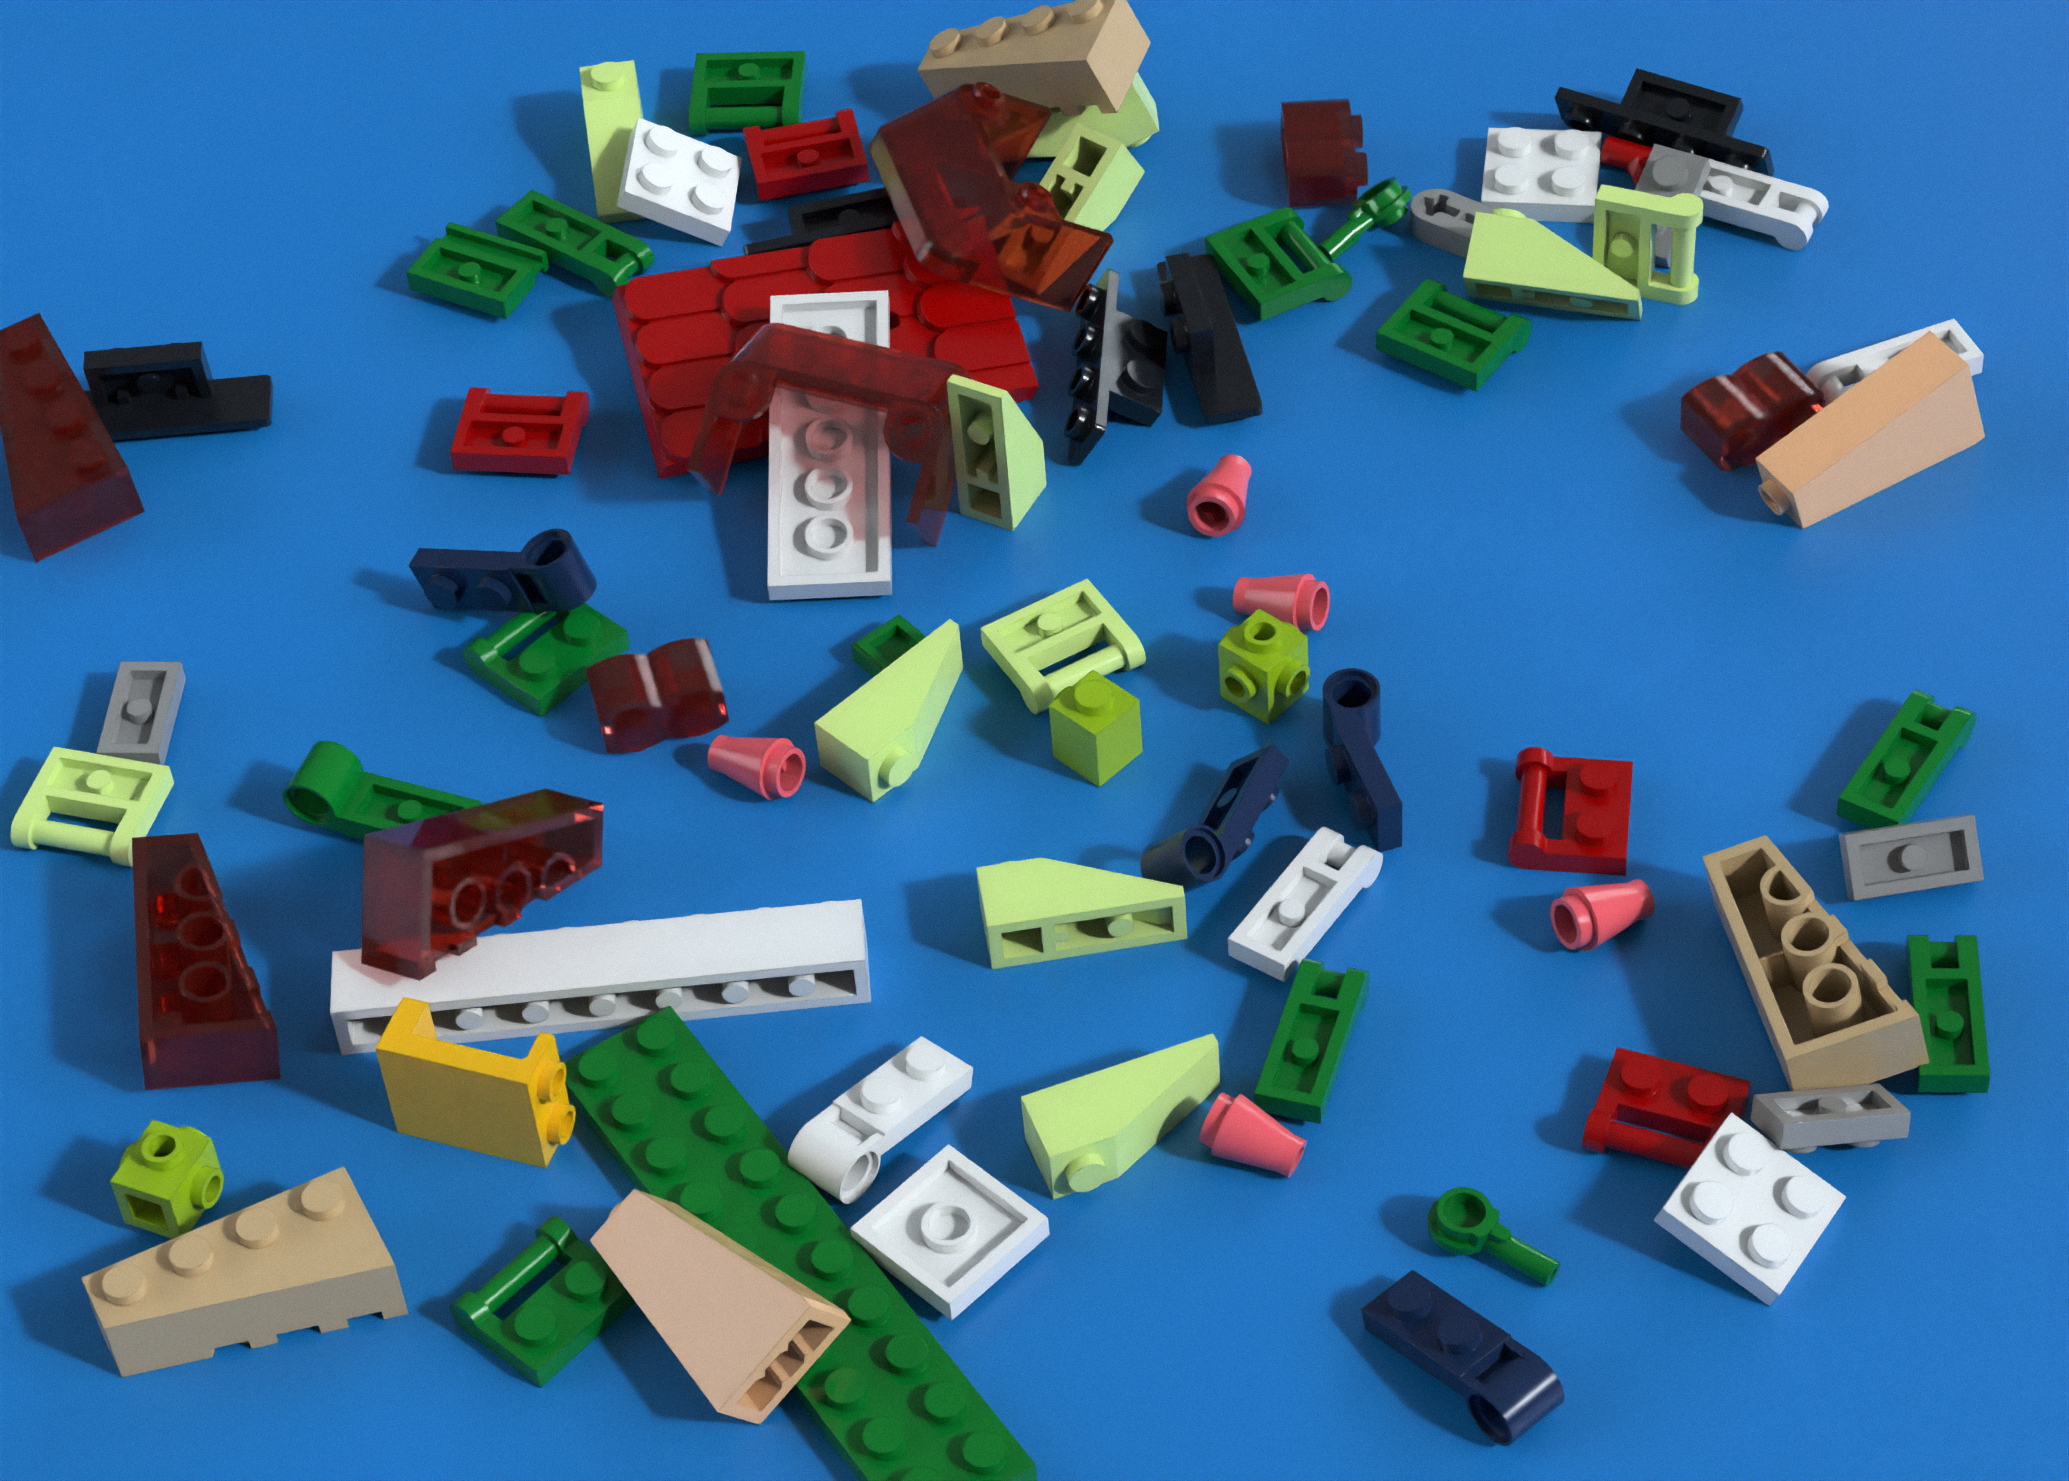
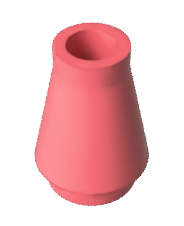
(1220, 497)
(1288, 598)
(761, 764)
(1598, 912)
(1250, 1136)

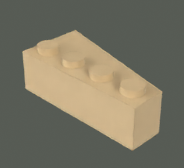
(1048, 56)
(1813, 988)
(248, 1277)

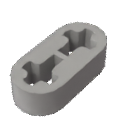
(1444, 219)

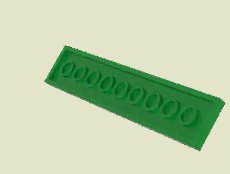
(885, 1382)

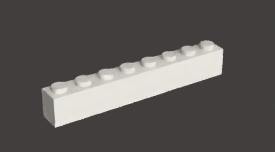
(618, 975)

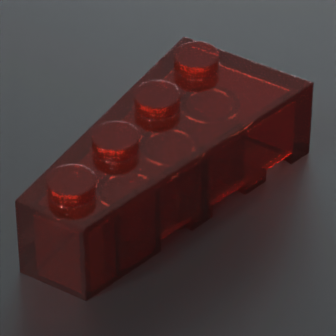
(57, 451)
(474, 868)
(194, 986)

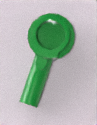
(1380, 204)
(1468, 1224)

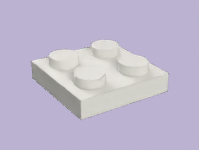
(1543, 173)
(679, 182)
(1750, 1209)
(950, 1231)

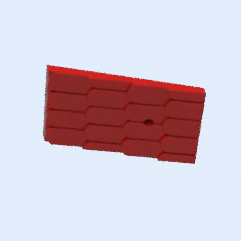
(693, 320)

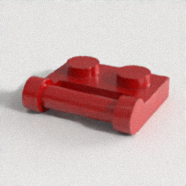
(806, 156)
(519, 432)
(1593, 816)
(1664, 1099)

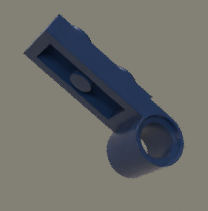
(541, 577)
(1351, 733)
(1225, 827)
(1500, 1378)

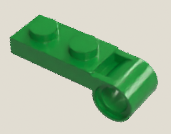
(340, 796)

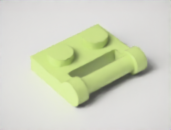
(1627, 240)
(1055, 630)
(93, 789)

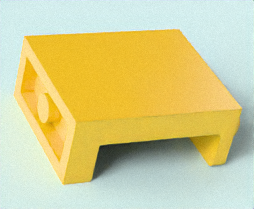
(474, 1095)

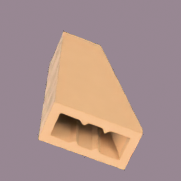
(1874, 434)
(718, 1306)

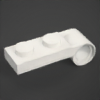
(845, 1141)

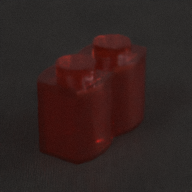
(1321, 152)
(1748, 411)
(657, 695)

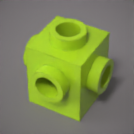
(1263, 665)
(167, 1179)

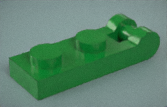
(576, 241)
(1905, 762)
(1951, 1010)
(1311, 1041)

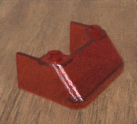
(961, 211)
(848, 372)

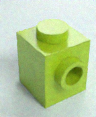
(1095, 728)

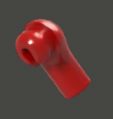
(1625, 156)

